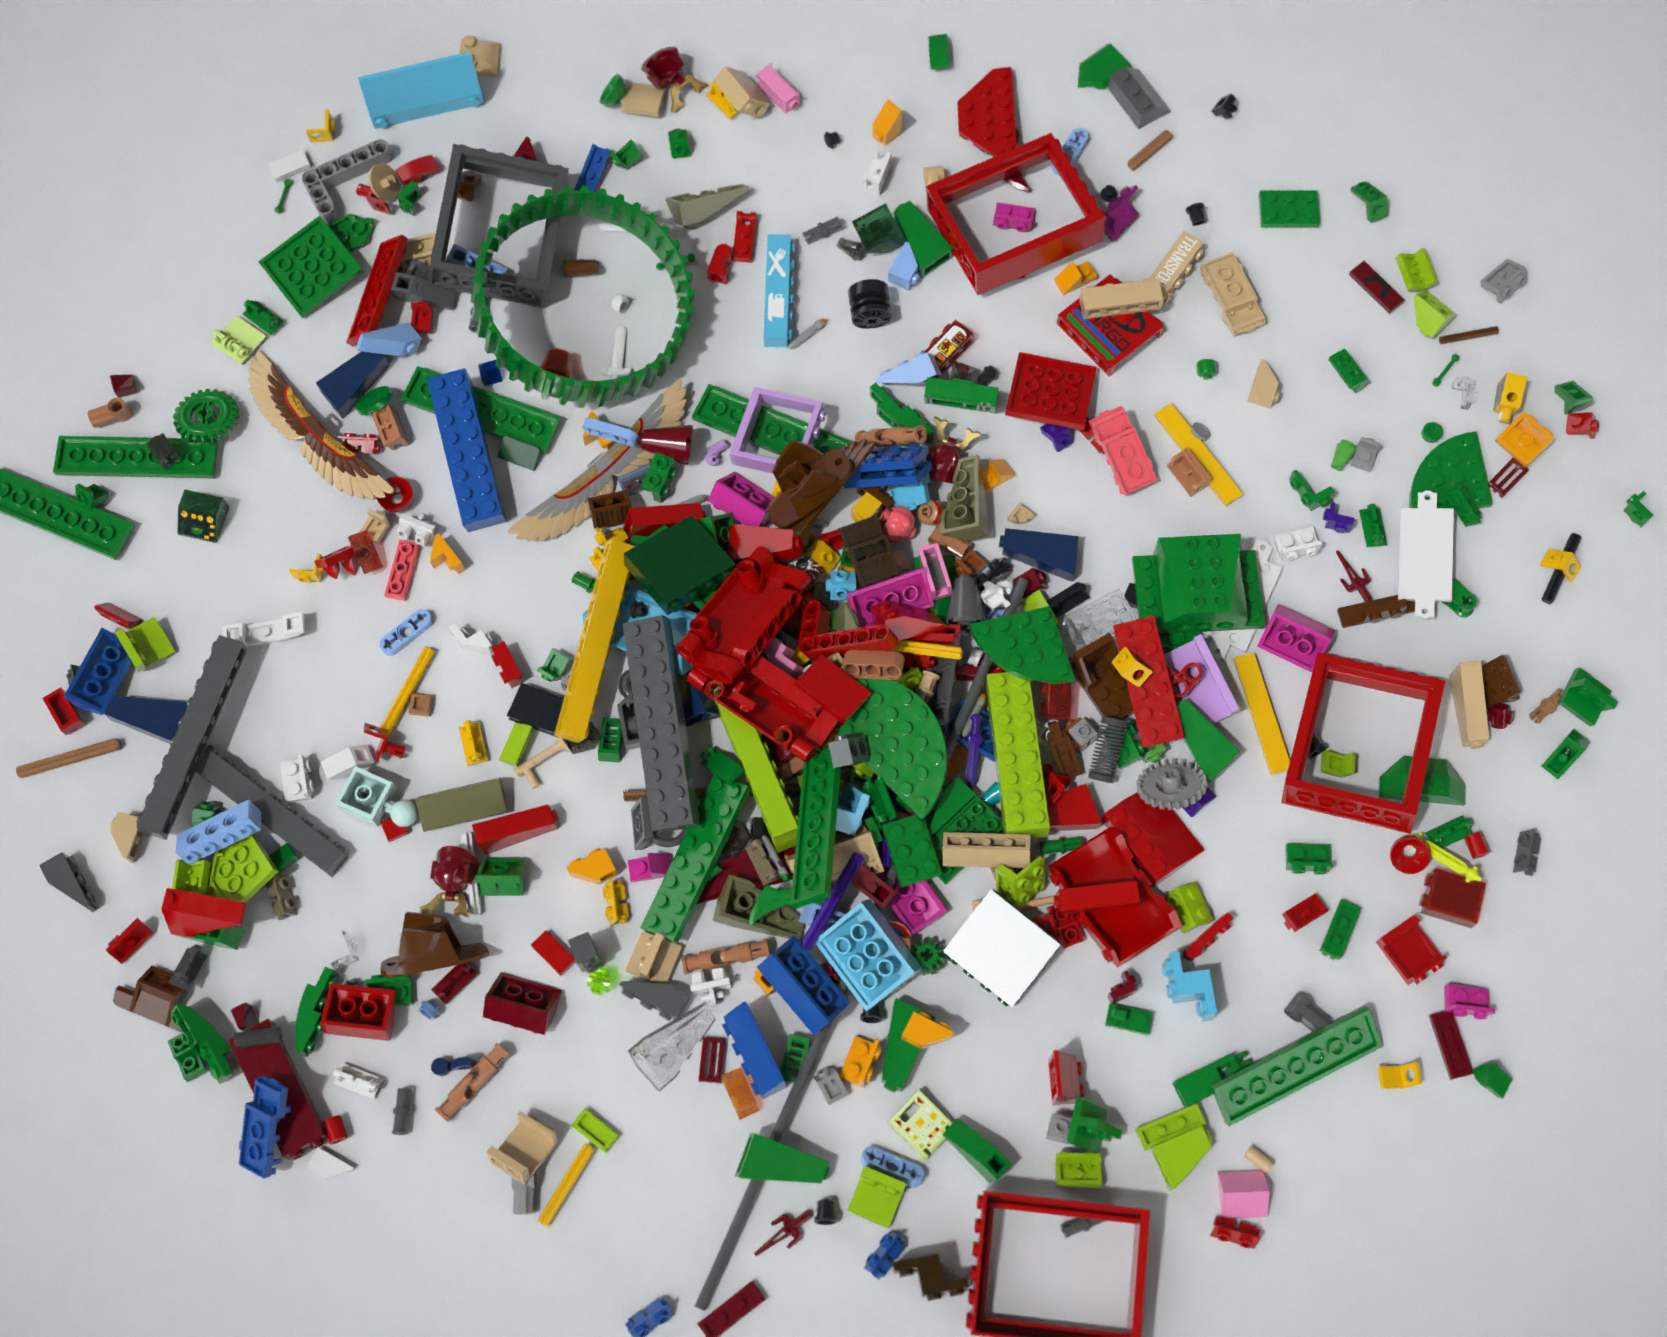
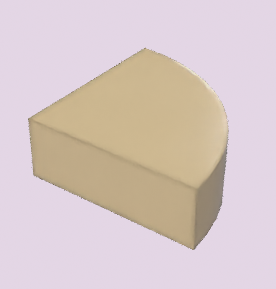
(1020, 515)

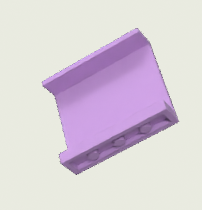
(1211, 694)

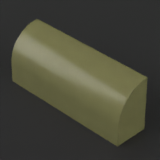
(461, 804)

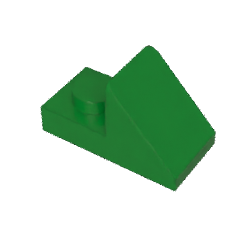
(1574, 397)

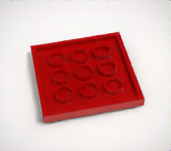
(1051, 391)

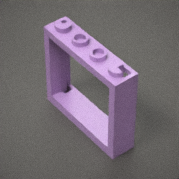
(740, 457)

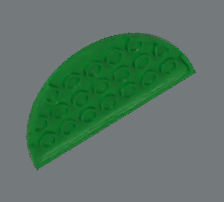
(901, 742)

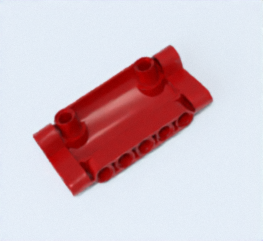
(743, 616)
(781, 710)

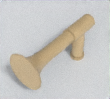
(525, 768)

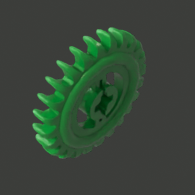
(209, 423)

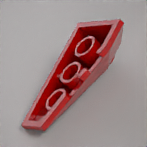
(199, 913)

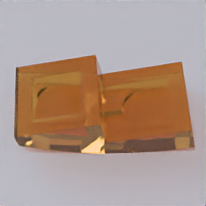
(957, 762)
(740, 1093)

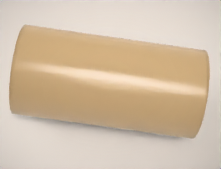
(1259, 1159)

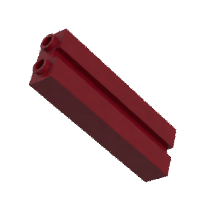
(302, 1125)

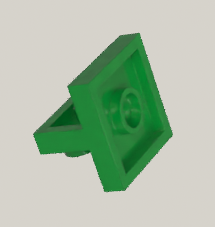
(1586, 697)
(501, 876)
(1089, 1126)

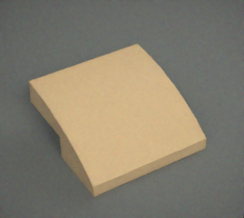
(643, 99)
(418, 248)

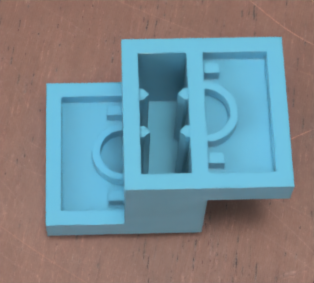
(851, 809)
(1190, 986)

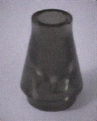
(852, 248)

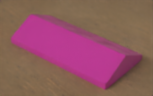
(908, 589)
(914, 904)

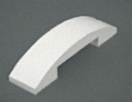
(266, 632)

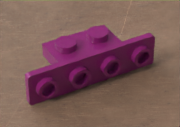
(1120, 213)

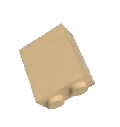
(742, 92)

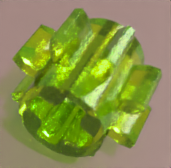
(600, 981)

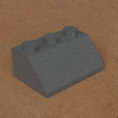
(1136, 96)

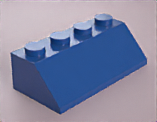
(803, 985)
(754, 1051)

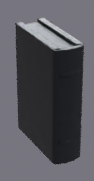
(536, 709)

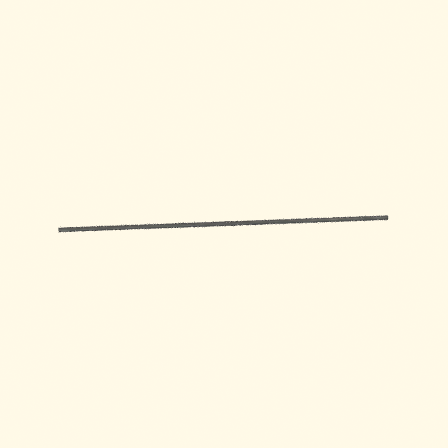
(820, 1036)

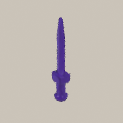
(974, 740)

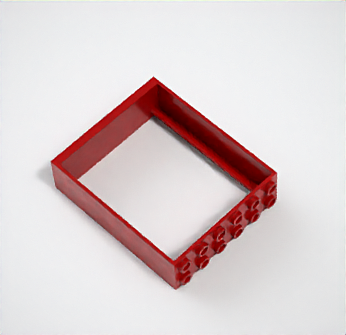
(1030, 255)
(1350, 804)
(979, 1273)

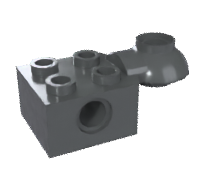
(627, 713)

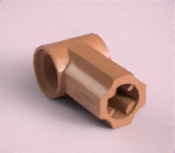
(108, 413)
(956, 546)

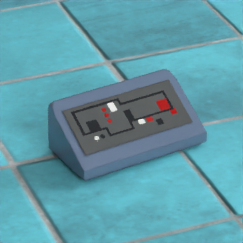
(633, 480)

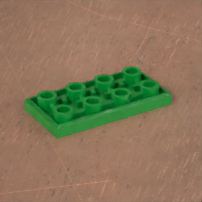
(973, 818)

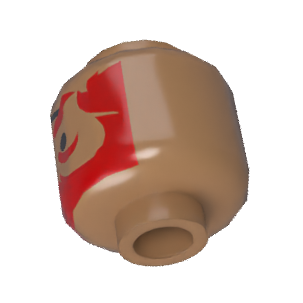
(931, 513)

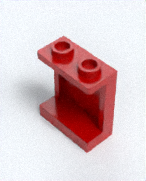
(1411, 951)

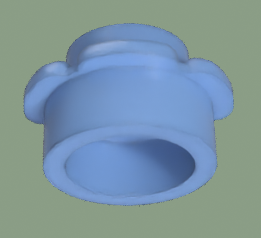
(429, 1009)

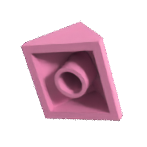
(1243, 1194)

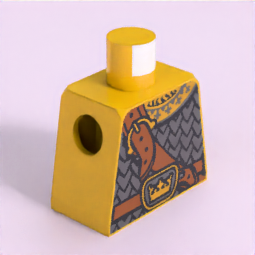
(1509, 396)

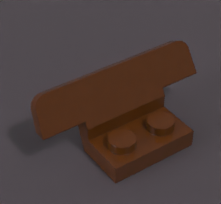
(152, 997)

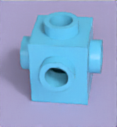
(840, 584)

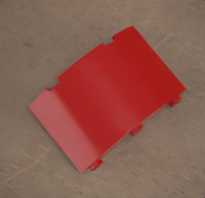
(1118, 932)

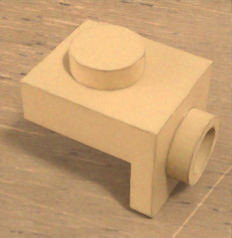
(376, 525)

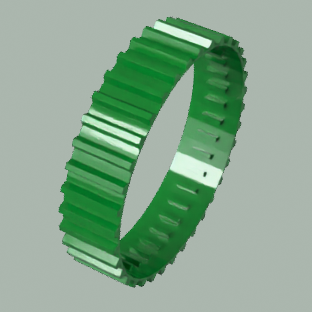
(604, 208)

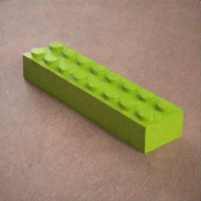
(1017, 755)
(762, 779)

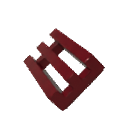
(1497, 488)
(710, 1079)

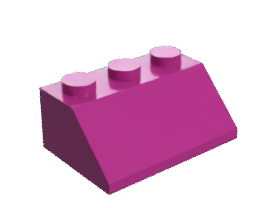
(742, 498)
(1295, 637)

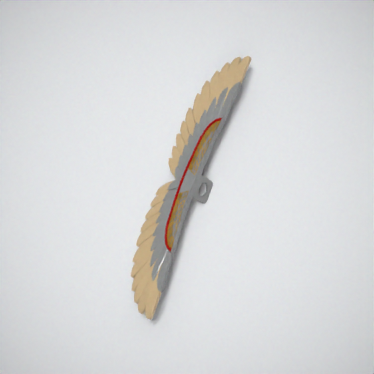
(570, 503)

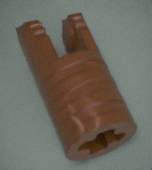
(580, 267)

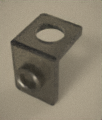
(737, 840)

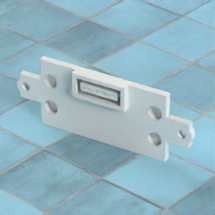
(1426, 554)
(1240, 639)

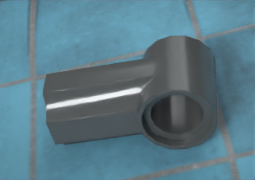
(1302, 1010)

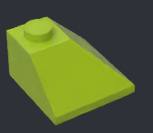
(1431, 314)

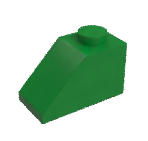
(1565, 754)

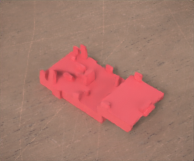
(1123, 450)

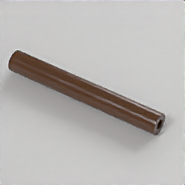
(1468, 335)

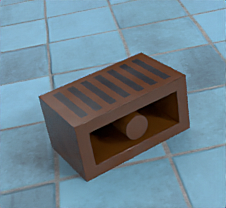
(609, 508)

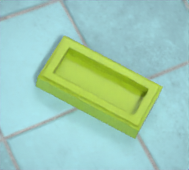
(595, 1130)

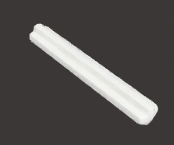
(472, 890)

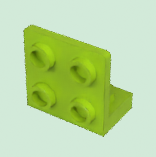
(145, 644)
(1021, 886)
(876, 1197)

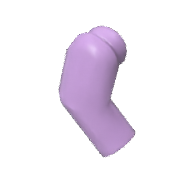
(713, 452)

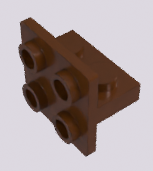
(1499, 682)

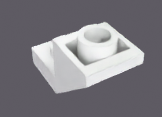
(476, 643)
(343, 762)

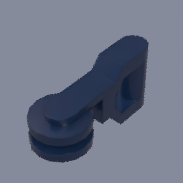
(442, 1066)

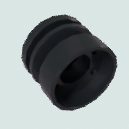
(869, 304)

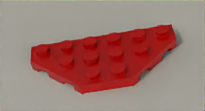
(988, 113)

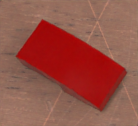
(416, 168)
(1066, 927)

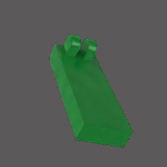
(721, 765)
(1339, 930)

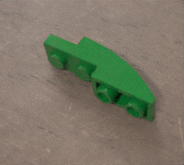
(894, 415)
(308, 1013)
(199, 1032)

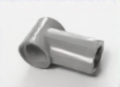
(524, 1195)

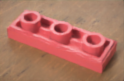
(399, 581)

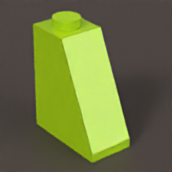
(1181, 1155)

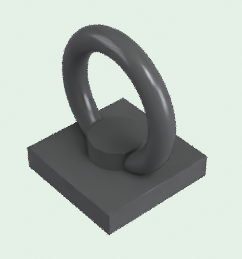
(643, 831)

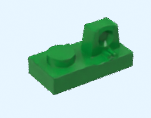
(1128, 1019)

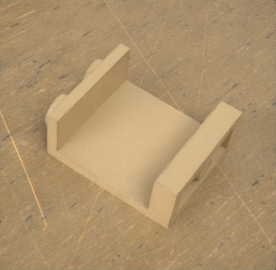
(524, 1148)

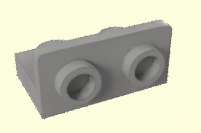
(1505, 279)

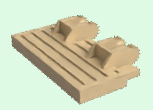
(844, 849)

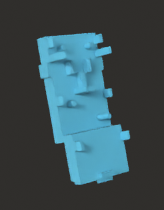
(911, 494)

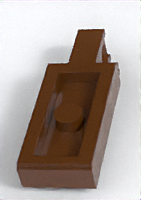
(1063, 751)

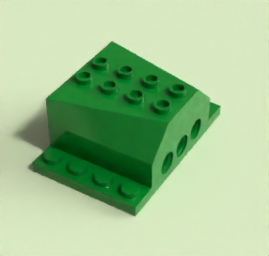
(1199, 585)

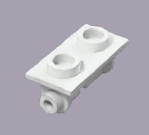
(357, 1081)

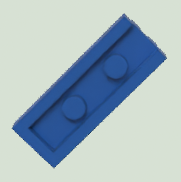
(593, 168)

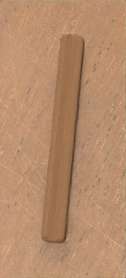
(68, 758)

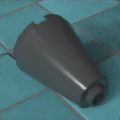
(965, 604)

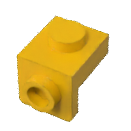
(618, 534)

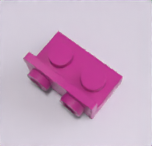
(1013, 217)
(1467, 1001)

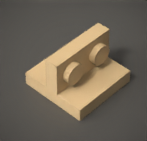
(654, 958)

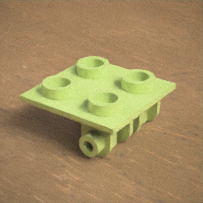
(237, 339)

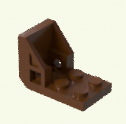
(1100, 678)

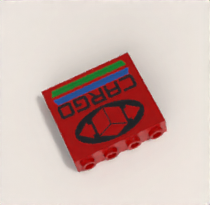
(1108, 338)

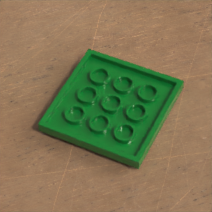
(311, 266)

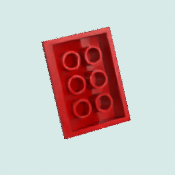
(1154, 837)

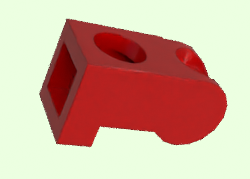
(720, 260)

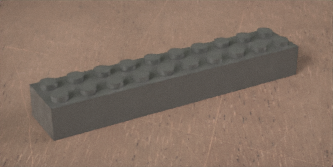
(661, 724)

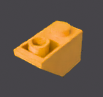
(593, 868)
(924, 1032)

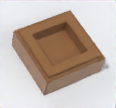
(420, 704)

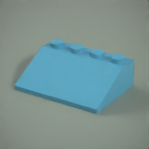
(867, 954)

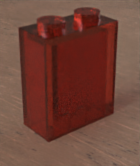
(1452, 898)

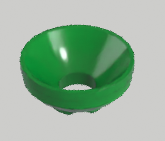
(614, 91)

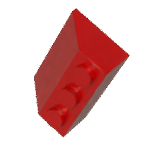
(359, 1012)

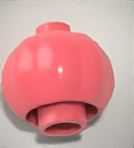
(897, 523)

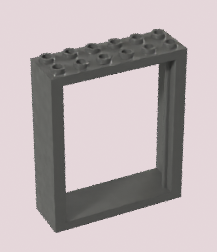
(498, 285)

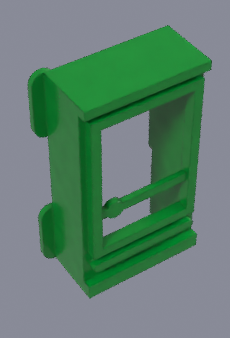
(961, 394)

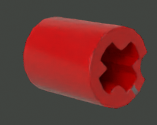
(1476, 845)
(335, 1129)

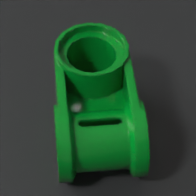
(1460, 598)

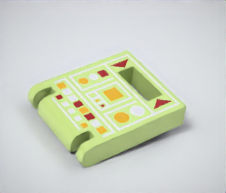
(924, 1127)

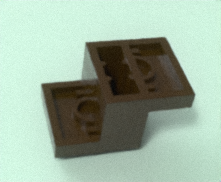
(868, 550)
(930, 1277)

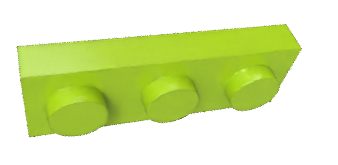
(1170, 1126)

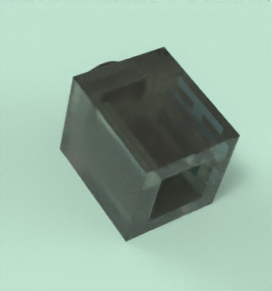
(163, 451)

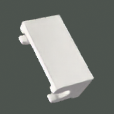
(877, 173)

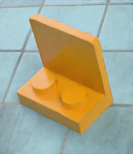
(859, 1061)

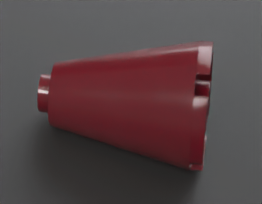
(668, 441)

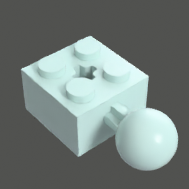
(379, 799)

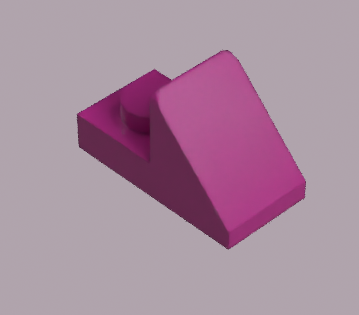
(650, 867)

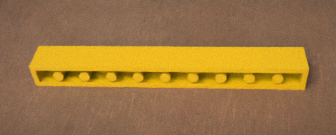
(594, 643)

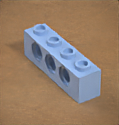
(218, 832)

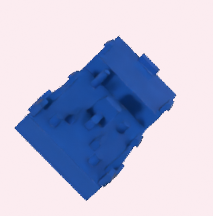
(260, 1127)

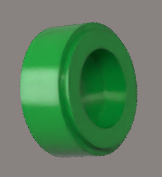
(1432, 432)

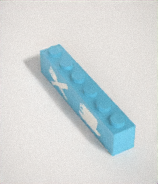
(778, 290)

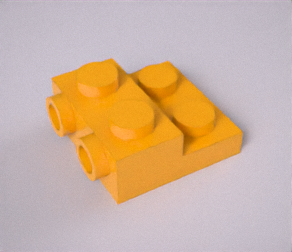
(1525, 439)

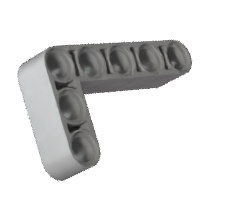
(374, 153)

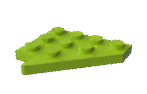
(240, 870)

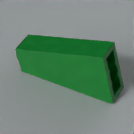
(925, 241)
(1204, 741)
(899, 1054)
(778, 1162)

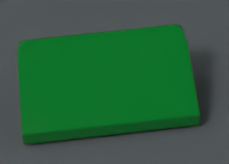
(283, 858)

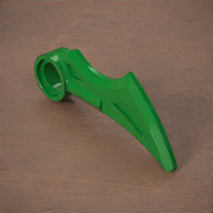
(770, 900)

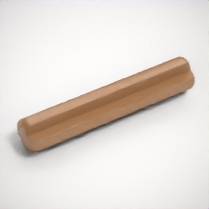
(1149, 150)

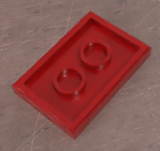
(832, 688)

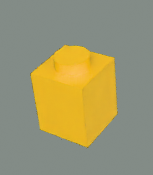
(866, 507)

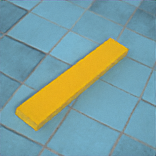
(1181, 434)
(1262, 713)

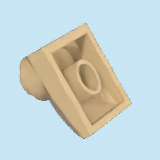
(483, 53)

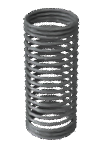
(1101, 775)

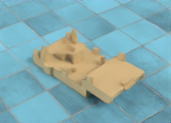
(1233, 294)

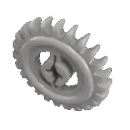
(1170, 778)

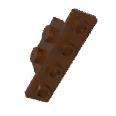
(1374, 611)

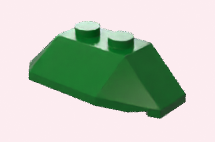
(1439, 785)

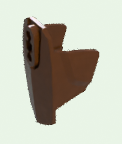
(805, 481)
(429, 945)

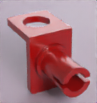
(366, 192)
(384, 746)
(1054, 782)

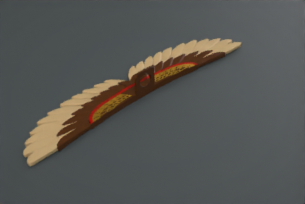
(319, 446)

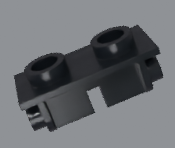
(996, 568)
(1068, 599)

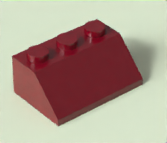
(521, 1003)

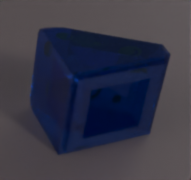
(489, 373)

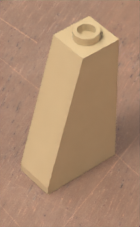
(1470, 704)

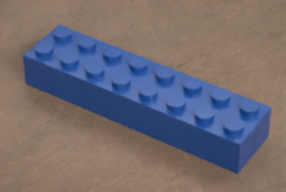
(466, 450)

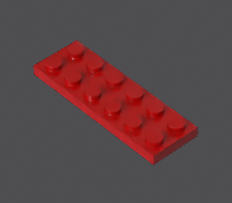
(377, 288)
(1154, 699)

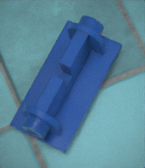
(877, 1262)
(641, 1325)

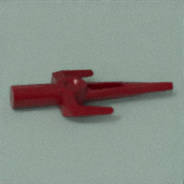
(1356, 583)
(790, 1229)

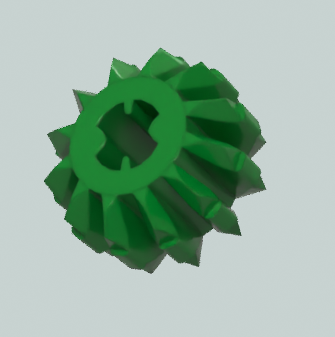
(932, 962)

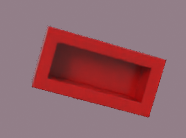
(510, 670)
(63, 711)

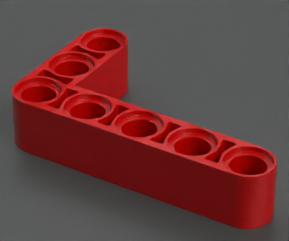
(817, 641)

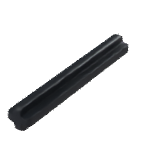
(1558, 575)

